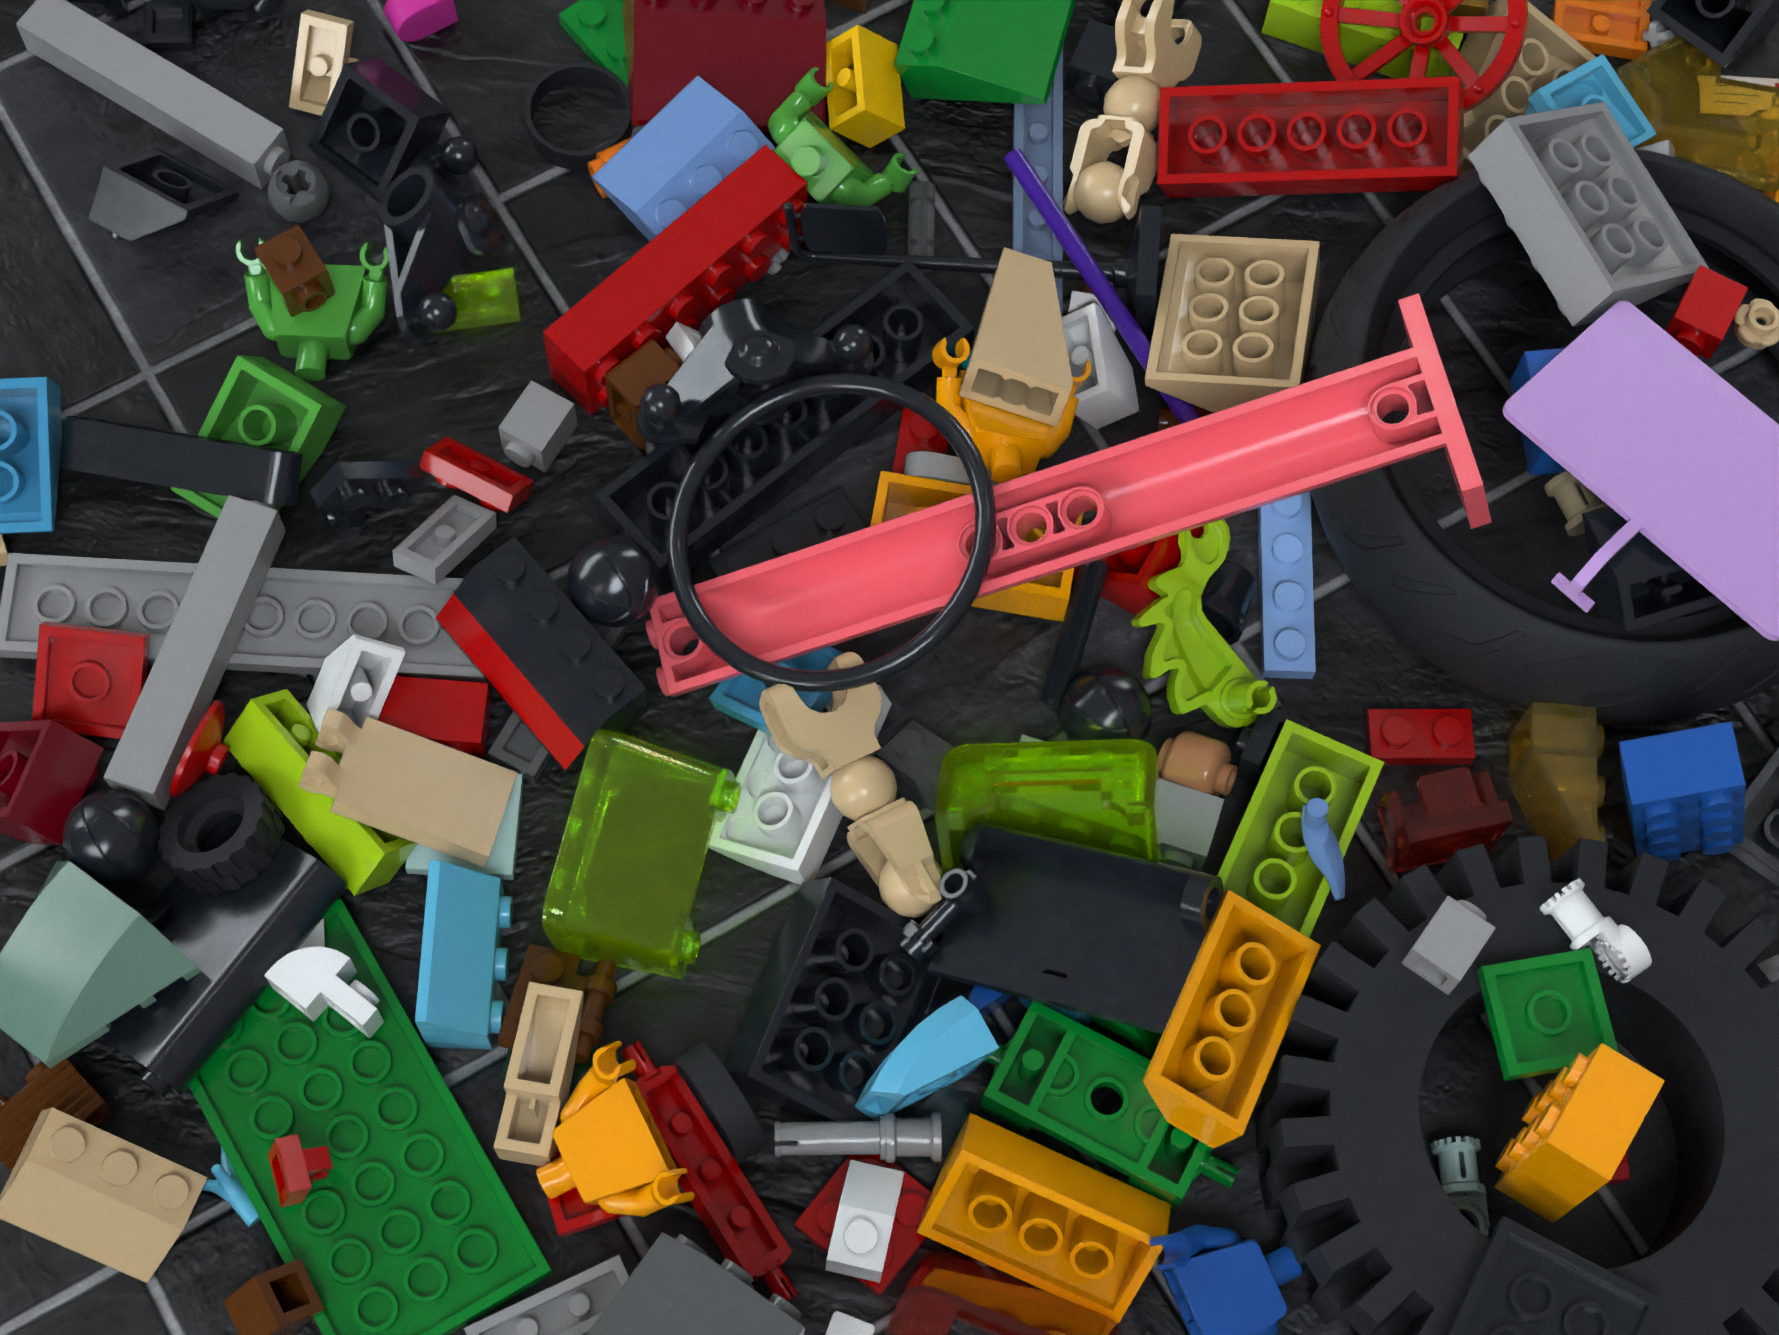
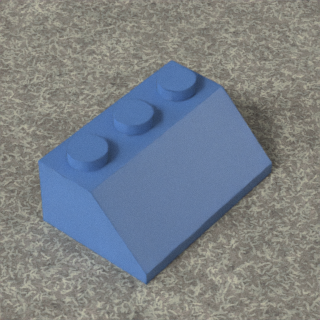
(679, 157)

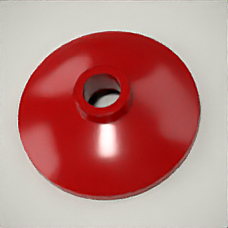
(203, 751)

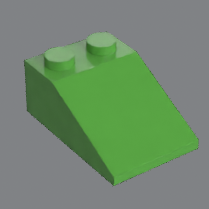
(267, 409)

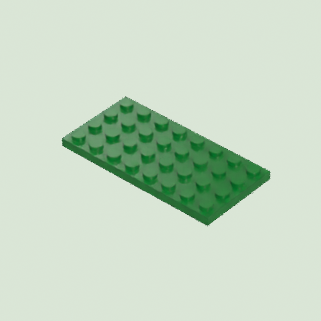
(412, 1214)

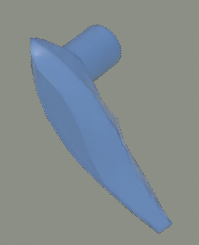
(1323, 845)

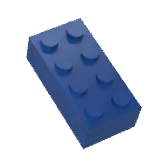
(1684, 791)

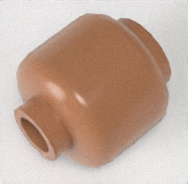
(1197, 763)

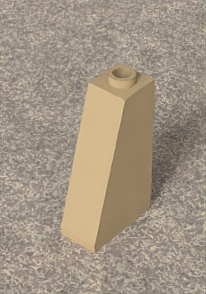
(1021, 343)

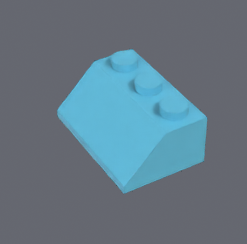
(462, 958)

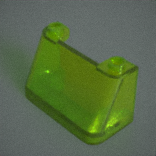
(1062, 790)
(636, 854)

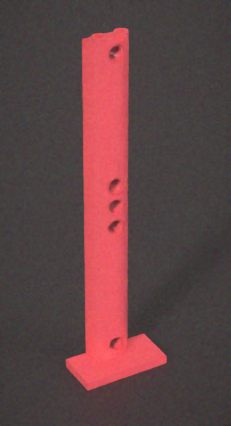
(1140, 496)

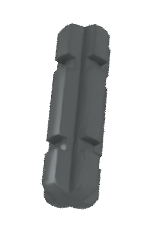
(921, 219)

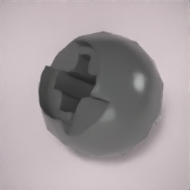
(293, 177)

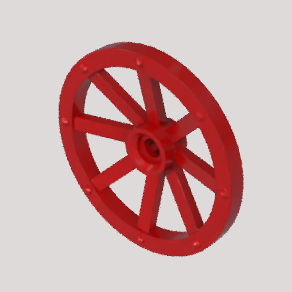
(1409, 23)

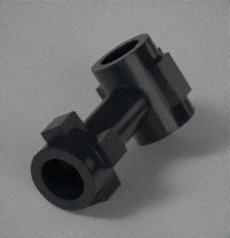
(961, 892)

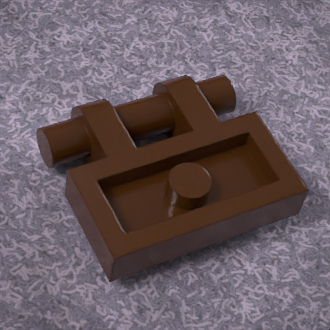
(561, 970)

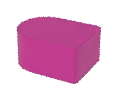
(419, 18)

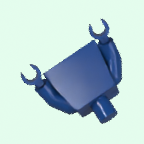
(1225, 1280)

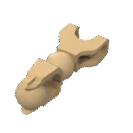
(1143, 64)
(840, 744)

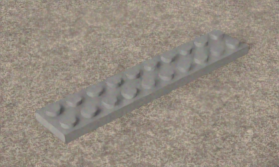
(289, 630)

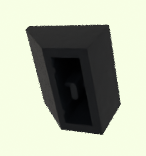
(1640, 580)

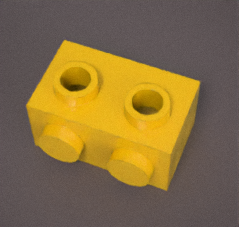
(866, 88)

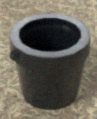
(1228, 600)

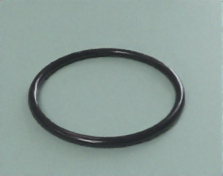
(919, 645)

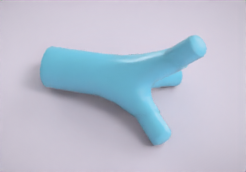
(230, 1189)

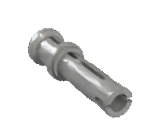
(888, 1137)

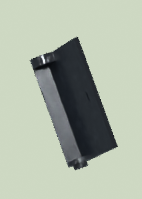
(1095, 916)
(234, 945)

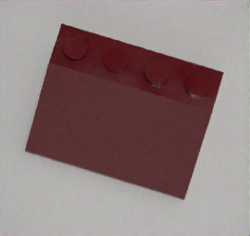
(739, 47)

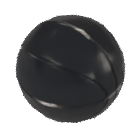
(613, 581)
(1106, 706)
(111, 836)

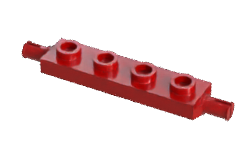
(720, 1188)

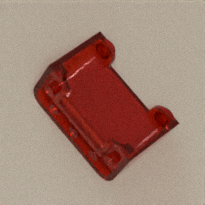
(955, 1288)

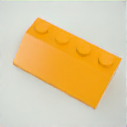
(1229, 1021)
(1045, 1218)

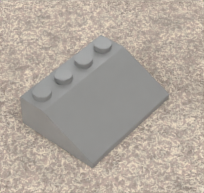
(1585, 209)

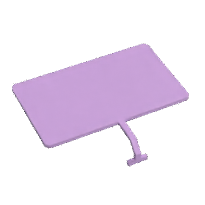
(1667, 453)

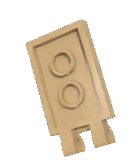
(410, 786)

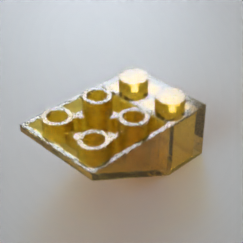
(1556, 773)

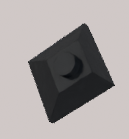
(153, 194)

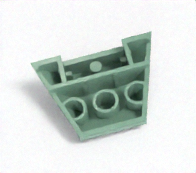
(80, 966)

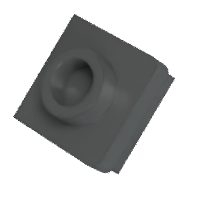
(916, 759)

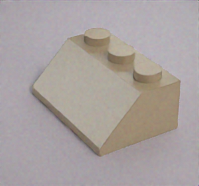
(99, 1194)

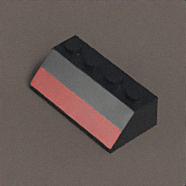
(541, 654)

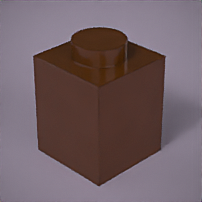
(274, 1301)

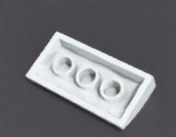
(782, 811)

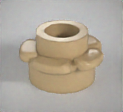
(1749, 331)

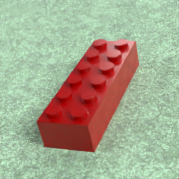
(1310, 137)
(677, 276)

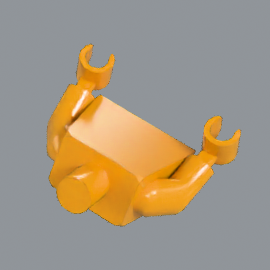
(1005, 439)
(612, 1145)

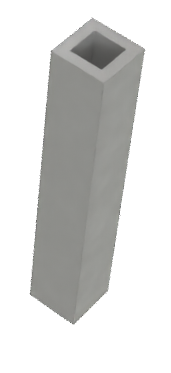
(155, 89)
(196, 649)

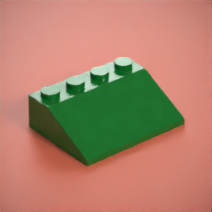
(983, 49)

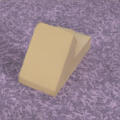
(319, 59)

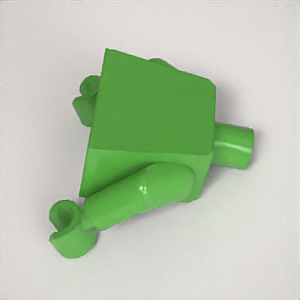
(823, 159)
(332, 328)

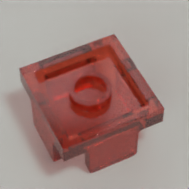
(1451, 817)

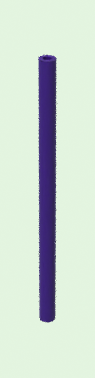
(1090, 271)

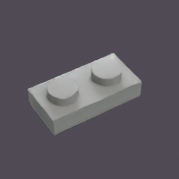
(444, 539)

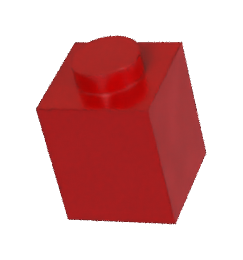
(1705, 311)

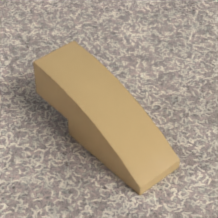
(539, 1074)

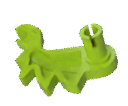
(1185, 642)

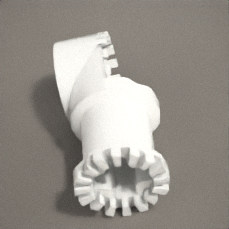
(1584, 924)

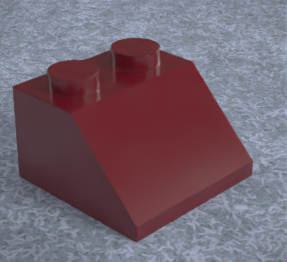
(42, 778)

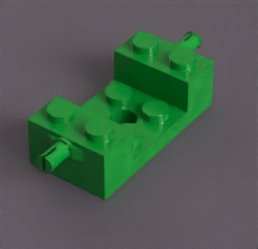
(1048, 1081)

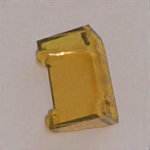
(1706, 116)

